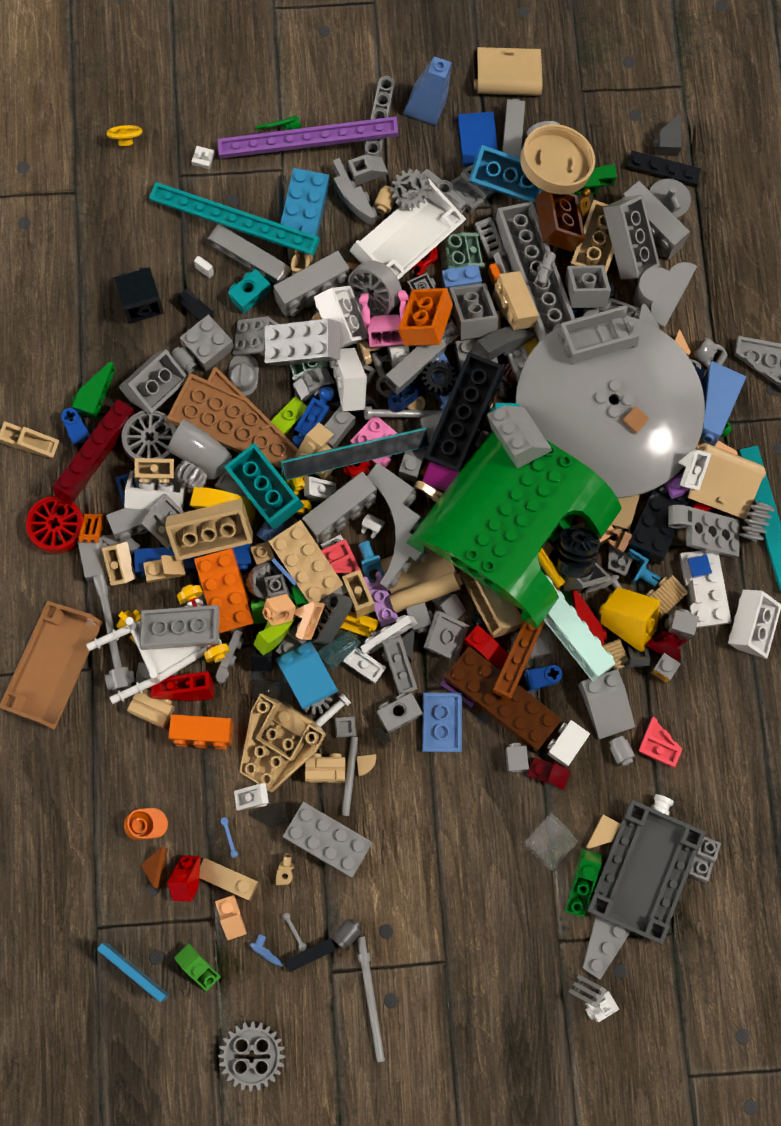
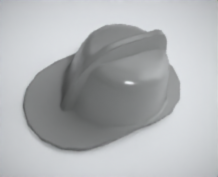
(244, 373)

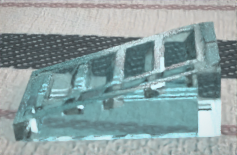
(329, 652)

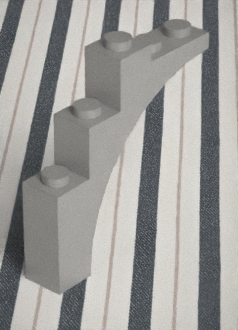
(398, 496)

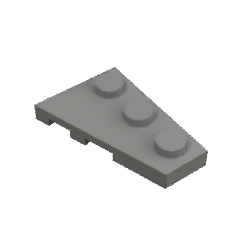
(603, 946)

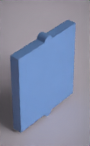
(285, 572)

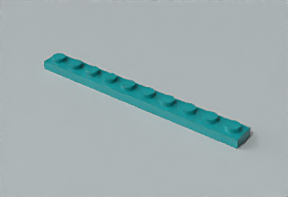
(234, 219)

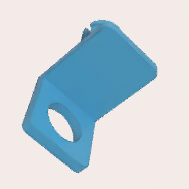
(370, 561)
(642, 572)

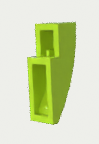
(272, 636)

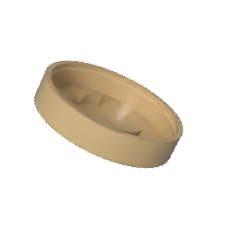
(557, 159)

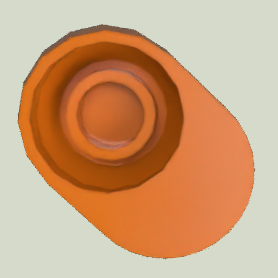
(145, 824)

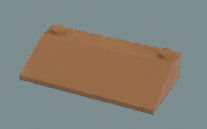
(50, 664)

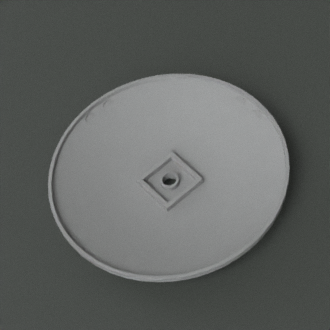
(576, 415)

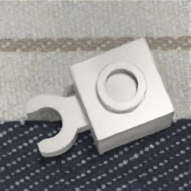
(605, 1008)

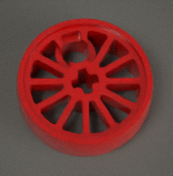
(56, 504)

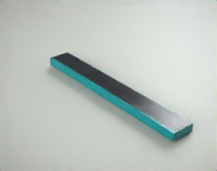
(354, 453)

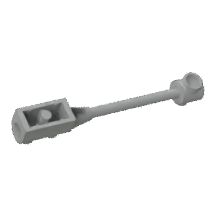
(95, 570)

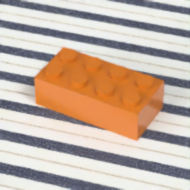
(225, 588)

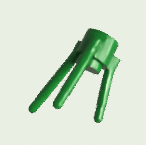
(288, 123)

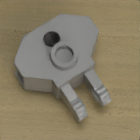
(312, 382)

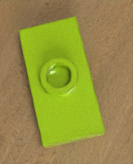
(289, 415)

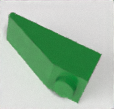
(92, 394)

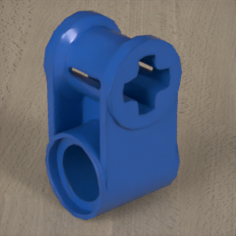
(76, 429)
(539, 678)

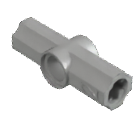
(447, 189)

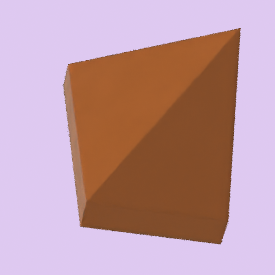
(155, 866)

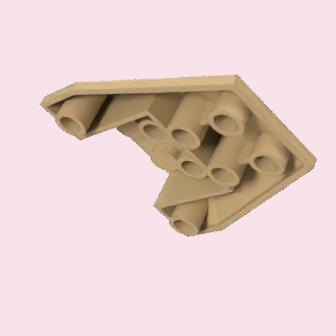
(277, 742)

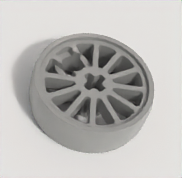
(376, 280)
(138, 418)

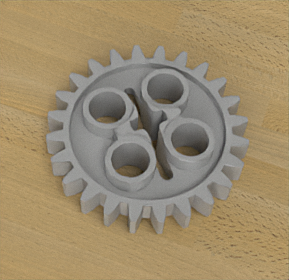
(252, 1075)

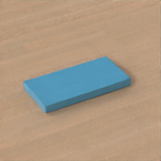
(133, 972)

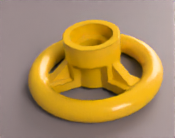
(124, 134)

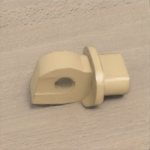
(285, 867)

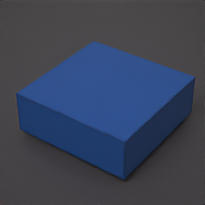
(699, 566)

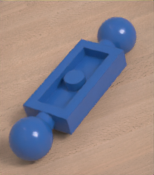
(313, 415)

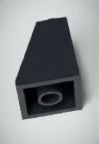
(139, 295)

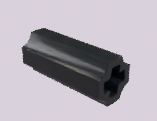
(194, 305)

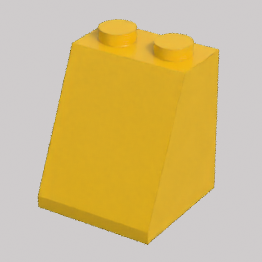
(631, 616)

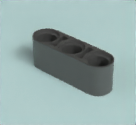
(332, 617)

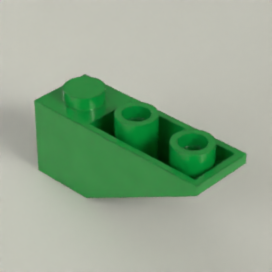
(583, 882)

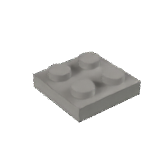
(446, 636)

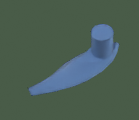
(263, 952)

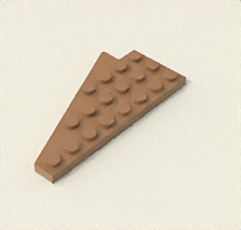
(229, 417)

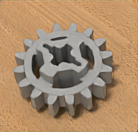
(409, 181)

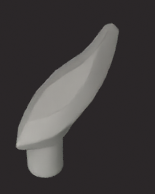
(614, 582)

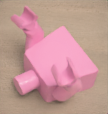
(384, 328)

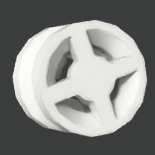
(662, 804)

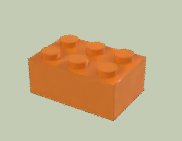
(425, 317)
(201, 731)

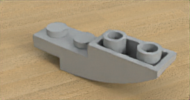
(352, 196)

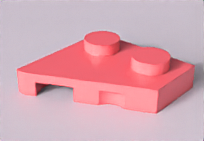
(341, 557)
(659, 745)

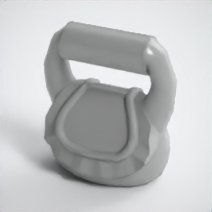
(706, 350)

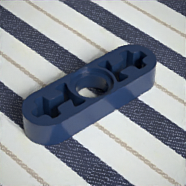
(414, 387)

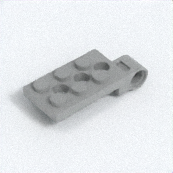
(687, 517)

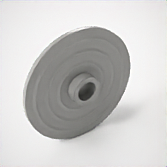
(672, 195)

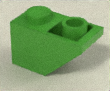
(197, 967)

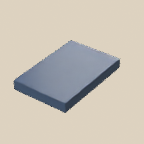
(442, 722)

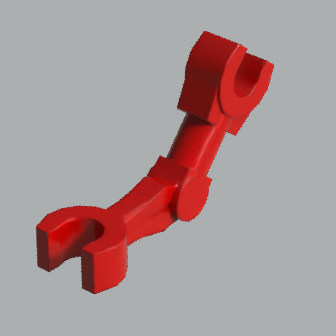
(422, 265)

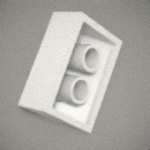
(341, 306)
(148, 494)
(755, 623)

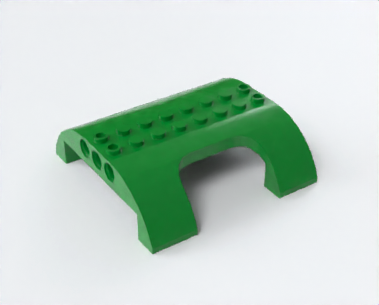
(502, 516)

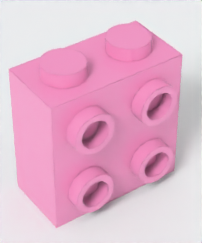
(374, 429)

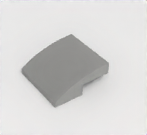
(471, 193)
(156, 518)

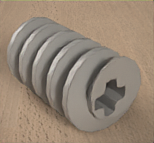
(757, 521)

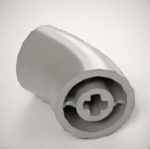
(199, 448)

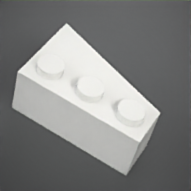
(350, 380)

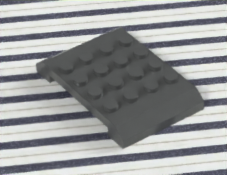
(645, 871)

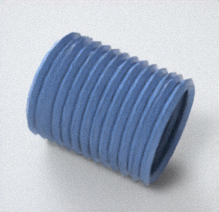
(267, 532)

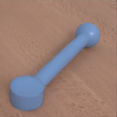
(224, 821)

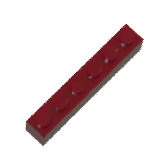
(93, 452)

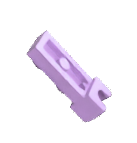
(381, 598)

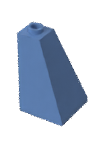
(429, 92)
(720, 393)

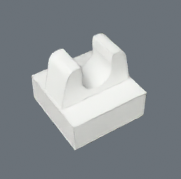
(203, 157)
(373, 523)

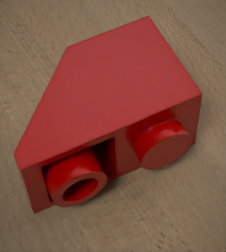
(185, 879)

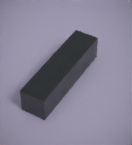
(310, 955)

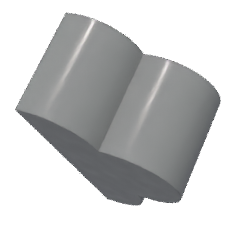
(663, 290)

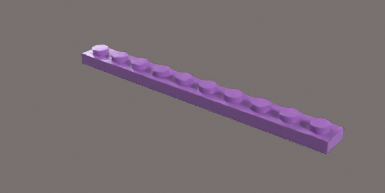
(308, 137)

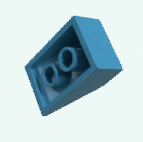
(306, 675)

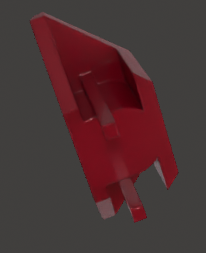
(667, 643)

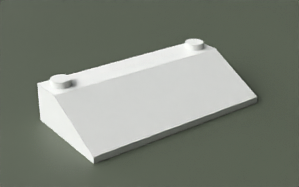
(410, 234)

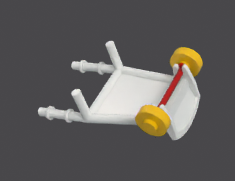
(166, 661)

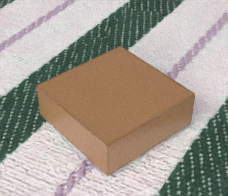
(635, 419)

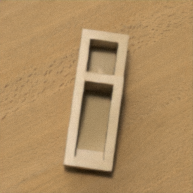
(28, 440)

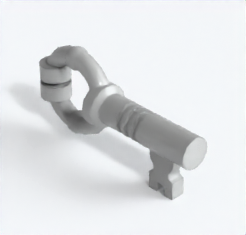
(378, 360)

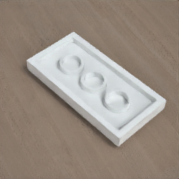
(710, 591)

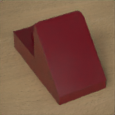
(548, 773)

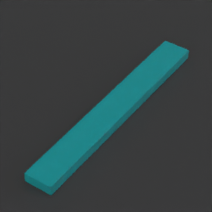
(764, 495)

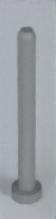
(369, 413)

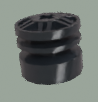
(576, 552)

